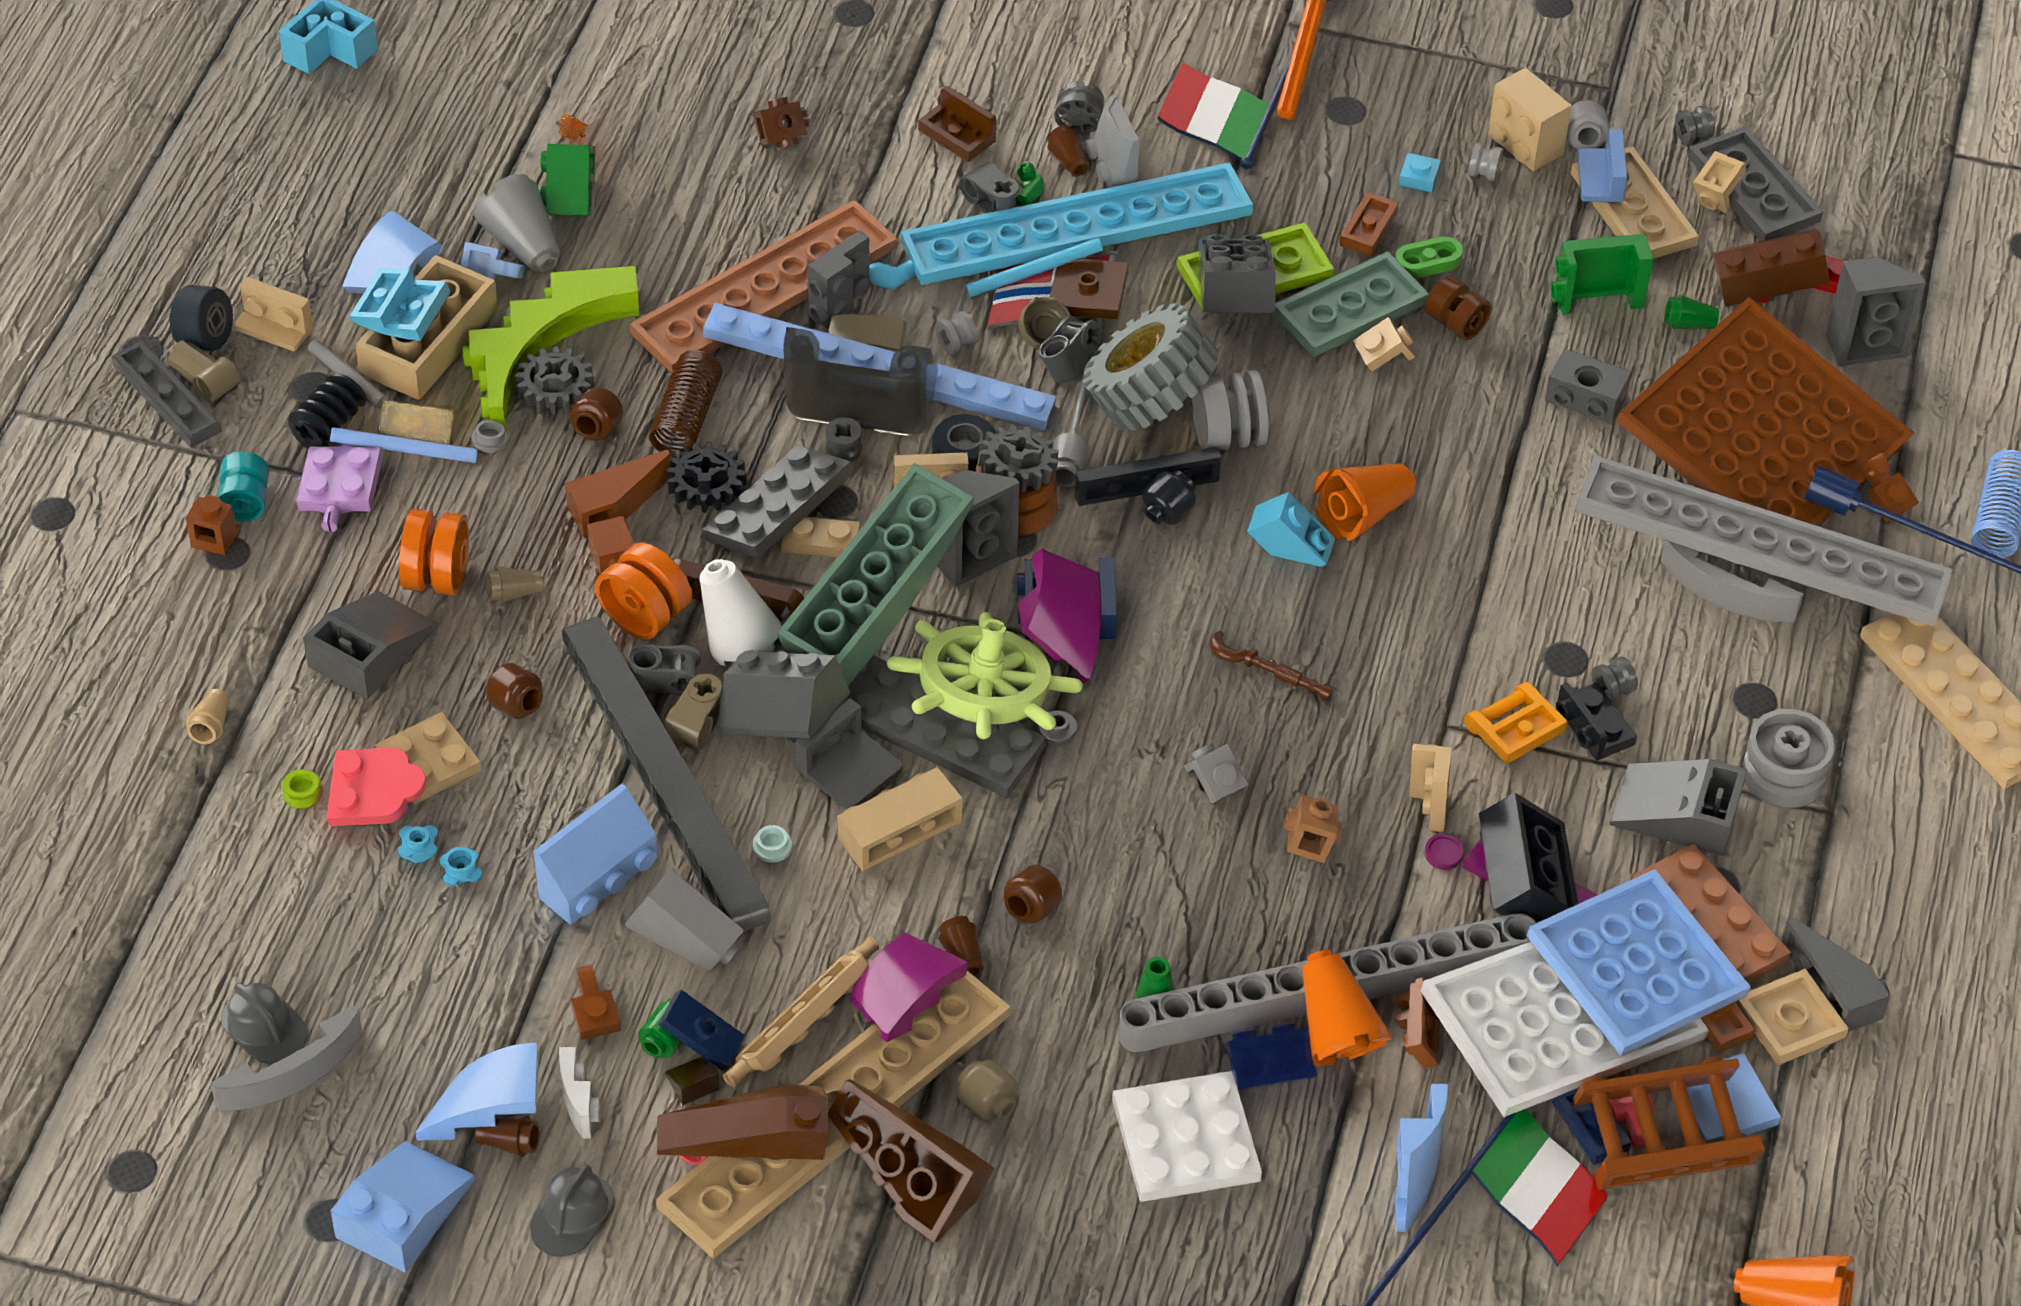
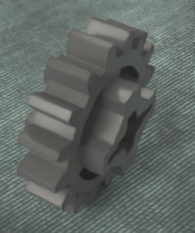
(554, 380)
(1019, 456)

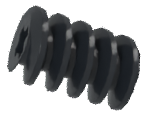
(325, 409)

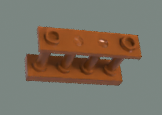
(1657, 1161)

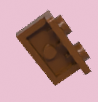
(959, 125)

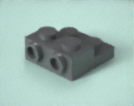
(838, 278)

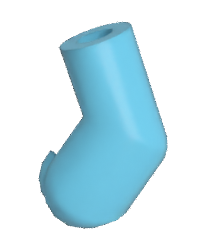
(889, 276)

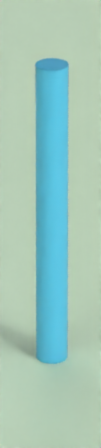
(1034, 267)

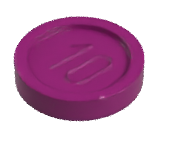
(1444, 851)

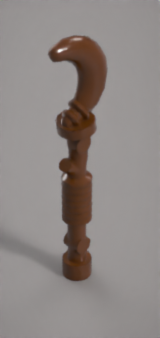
(1280, 671)

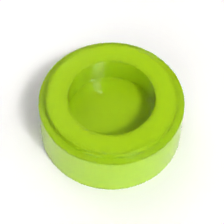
(302, 788)

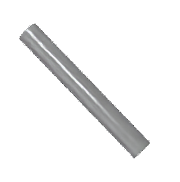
(339, 366)

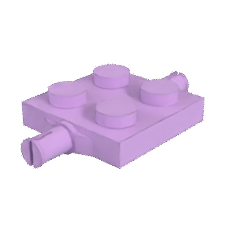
(339, 481)

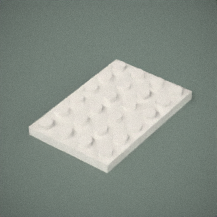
(1529, 1031)

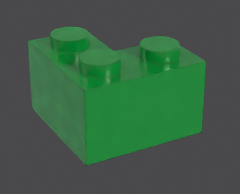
(568, 179)

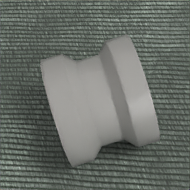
(1485, 161)
(956, 332)

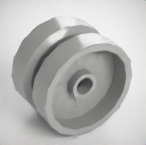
(1788, 758)

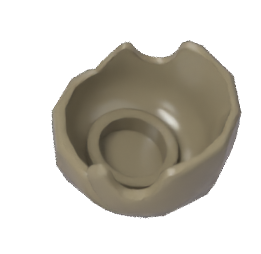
(1040, 319)

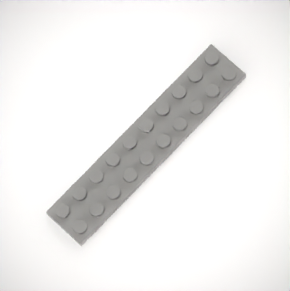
(1764, 540)

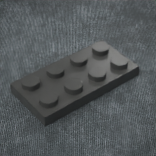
(1766, 193)
(778, 501)

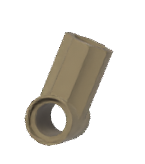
(209, 376)

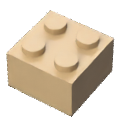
(1529, 119)

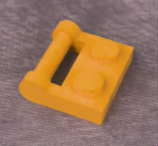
(1521, 730)

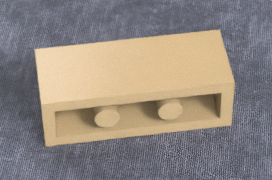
(899, 818)

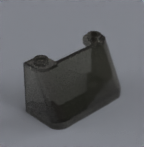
(877, 399)

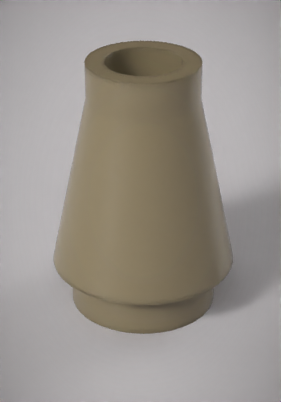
(510, 583)

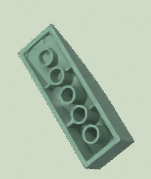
(878, 573)

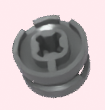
(1079, 107)

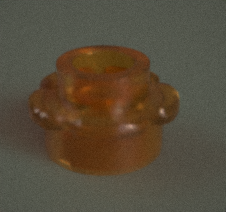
(571, 127)

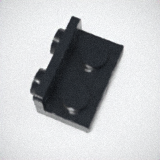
(1595, 720)

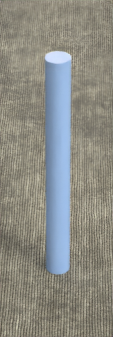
(404, 445)

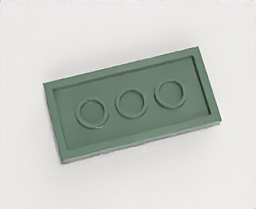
(1350, 304)

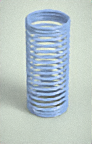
(1998, 523)

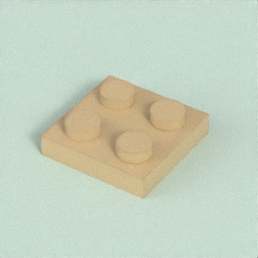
(437, 751)
(1792, 1017)

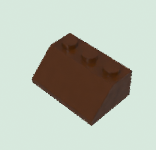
(1771, 267)

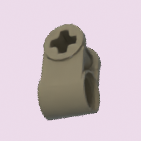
(695, 711)

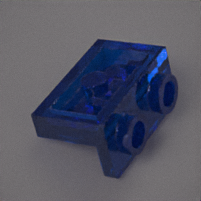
(1270, 1058)

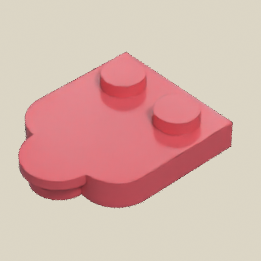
(372, 786)

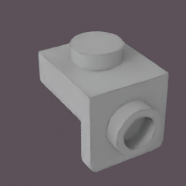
(1217, 771)

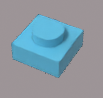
(1419, 172)

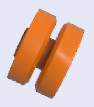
(434, 552)
(643, 591)

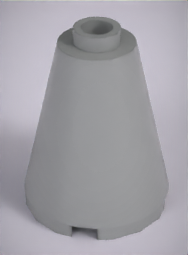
(519, 221)

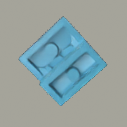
(399, 304)

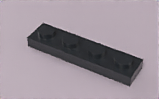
(1131, 478)

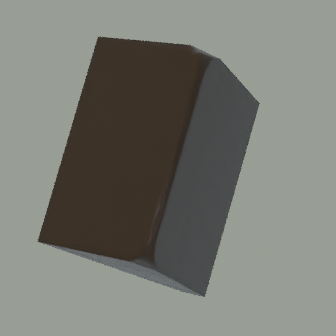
(693, 1080)

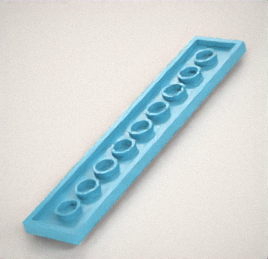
(1053, 225)

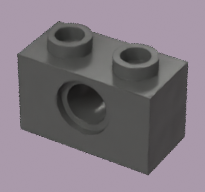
(1588, 386)

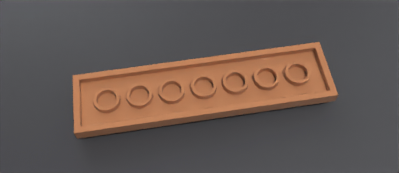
(761, 284)

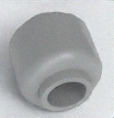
(1587, 125)

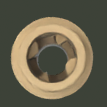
(208, 717)

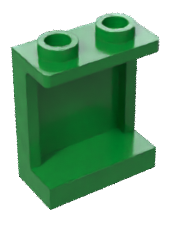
(1603, 269)

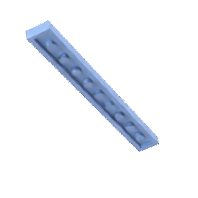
(952, 385)

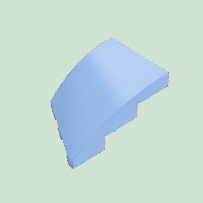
(390, 244)
(485, 1088)
(1418, 1158)

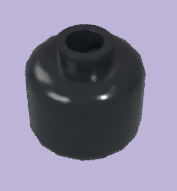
(1169, 497)

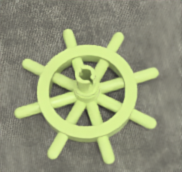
(984, 674)

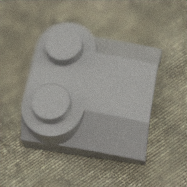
(1114, 146)

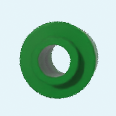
(655, 1039)

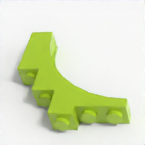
(570, 305)

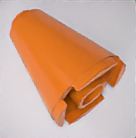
(1361, 497)
(1339, 1011)
(1796, 1281)

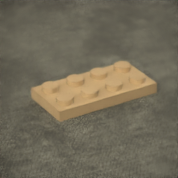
(1646, 210)

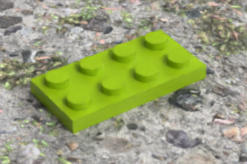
(1295, 255)

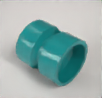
(244, 484)

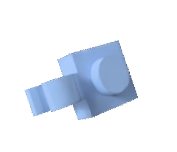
(487, 262)

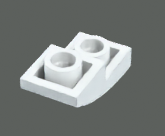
(577, 1092)

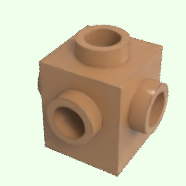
(1312, 828)

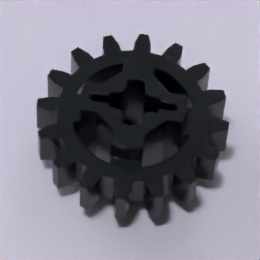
(706, 476)

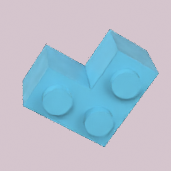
(325, 31)

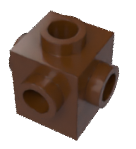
(770, 124)

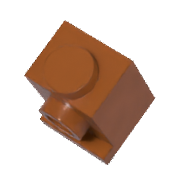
(215, 515)

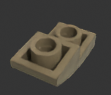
(870, 329)

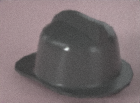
(263, 1023)
(571, 1211)

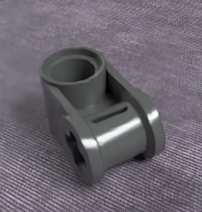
(989, 188)
(1071, 347)
(660, 667)

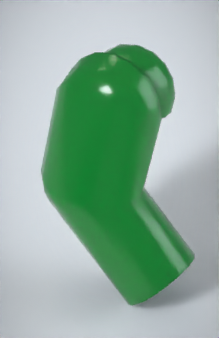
(1030, 182)

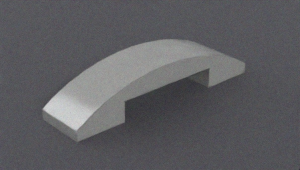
(1769, 603)
(246, 1090)

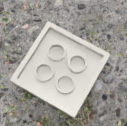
(1186, 1136)

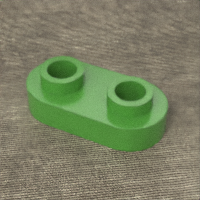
(1430, 256)

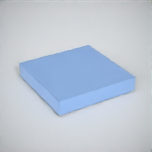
(1749, 1100)

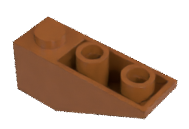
(616, 490)

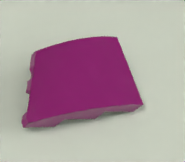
(1064, 611)
(903, 983)

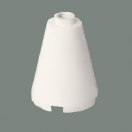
(735, 613)

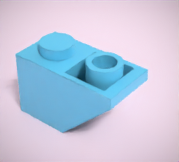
(1290, 531)

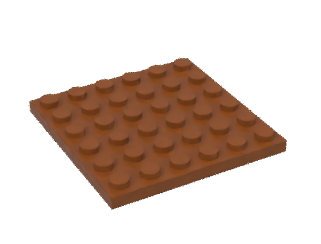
(1759, 414)

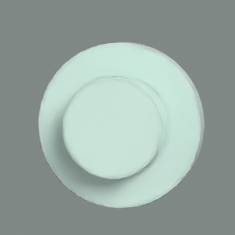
(772, 844)

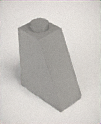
(686, 923)

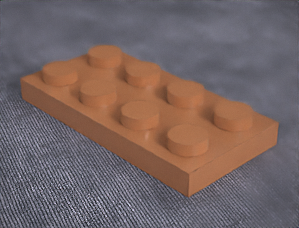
(1722, 912)

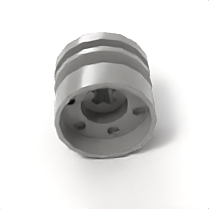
(1238, 410)

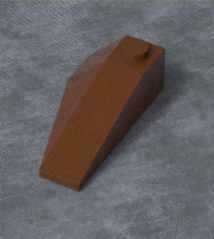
(756, 1124)
(917, 1165)

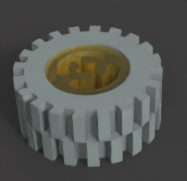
(1150, 367)

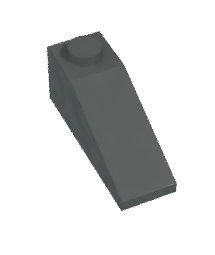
(1841, 976)

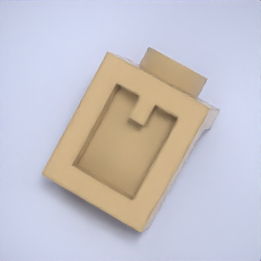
(1718, 181)

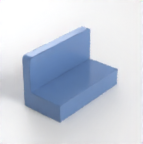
(1603, 170)

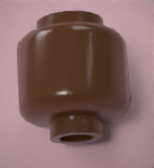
(596, 414)
(514, 691)
(1032, 894)

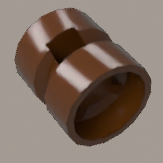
(1457, 307)

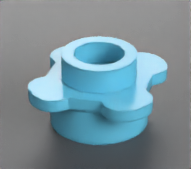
(418, 851)
(458, 858)

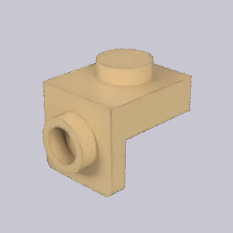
(1384, 343)

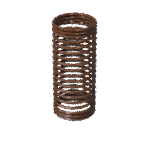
(677, 425)

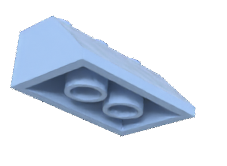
(594, 856)

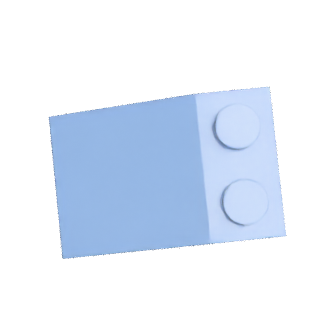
(399, 1204)

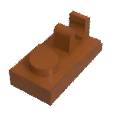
(1421, 1025)

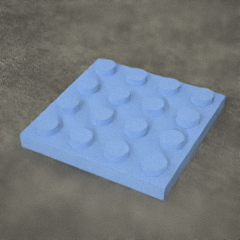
(1638, 962)

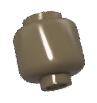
(987, 1090)

